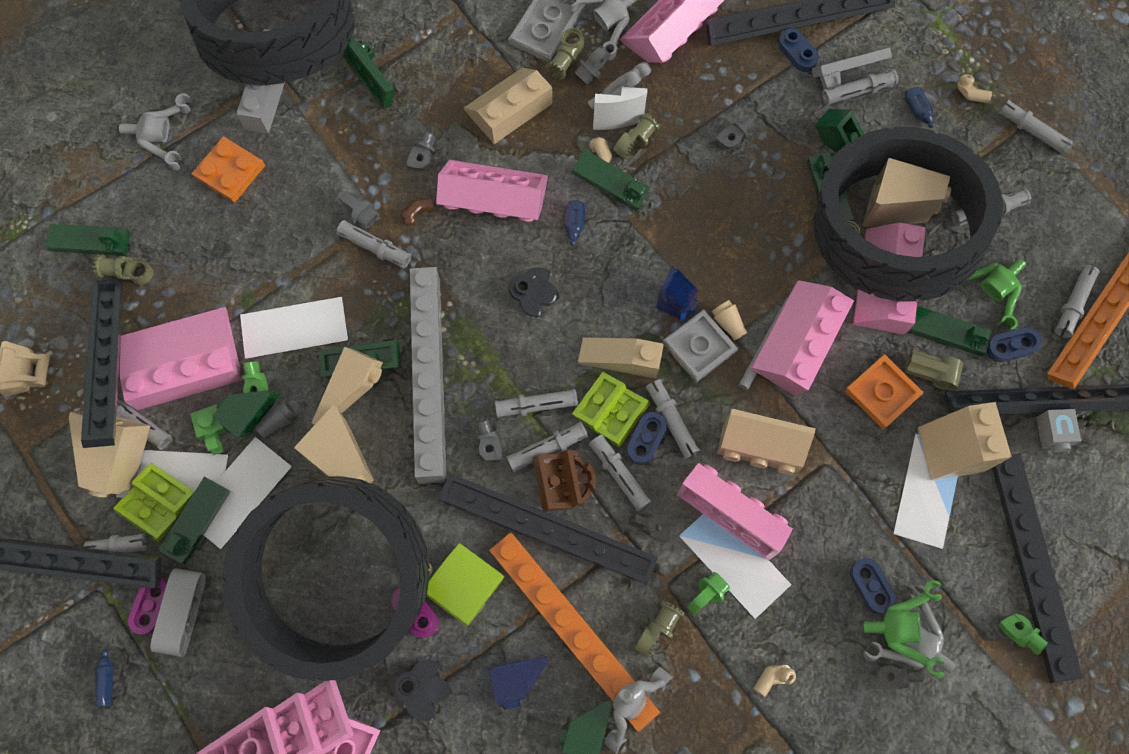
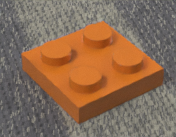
(228, 169)
(884, 391)

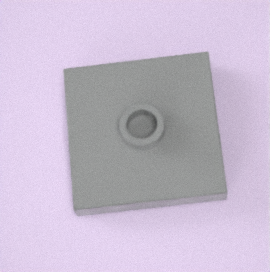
(700, 346)

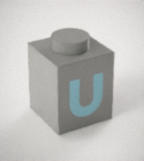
(1058, 429)

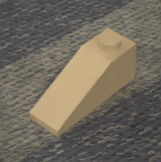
(622, 355)
(350, 380)

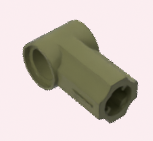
(942, 371)

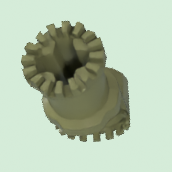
(566, 53)
(637, 136)
(122, 268)
(662, 625)

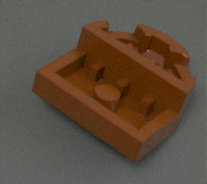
(563, 480)

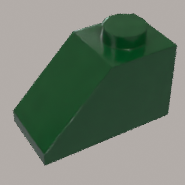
(838, 128)
(243, 411)
(587, 731)

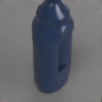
(920, 105)
(574, 220)
(104, 681)

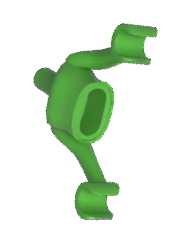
(1001, 283)
(904, 627)

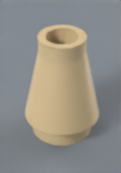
(729, 319)

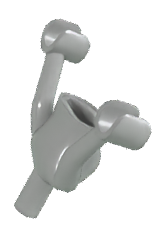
(608, 15)
(629, 79)
(155, 128)
(930, 643)
(629, 704)

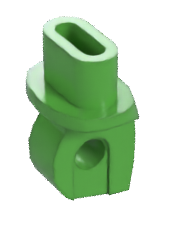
(254, 378)
(711, 590)
(1025, 637)

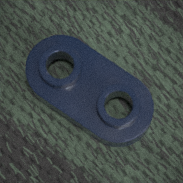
(796, 49)
(1011, 344)
(646, 439)
(874, 585)

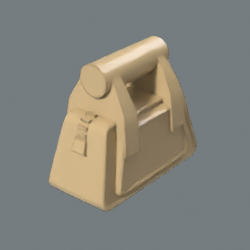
(17, 369)

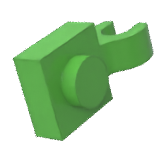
(208, 429)

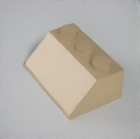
(510, 103)
(765, 441)

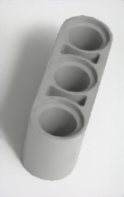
(178, 612)

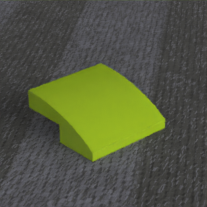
(611, 409)
(154, 502)
(463, 584)

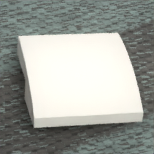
(617, 110)

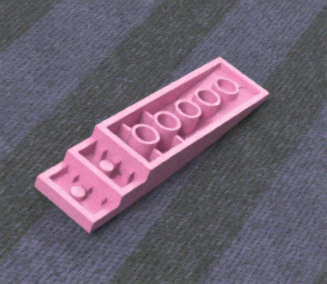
(297, 726)

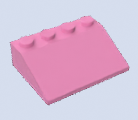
(178, 359)

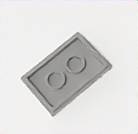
(542, 27)

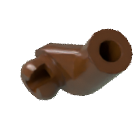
(415, 207)

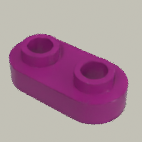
(145, 605)
(426, 612)

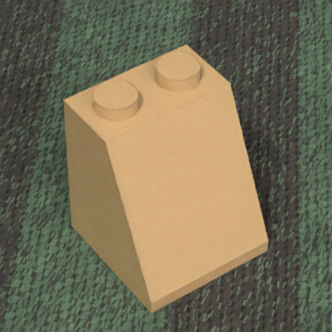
(905, 195)
(964, 442)
(333, 448)
(109, 467)

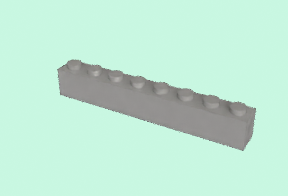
(427, 376)

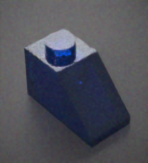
(677, 295)
(515, 681)

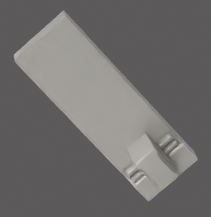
(830, 73)

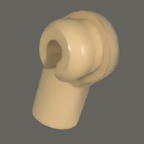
(967, 89)
(601, 148)
(774, 675)

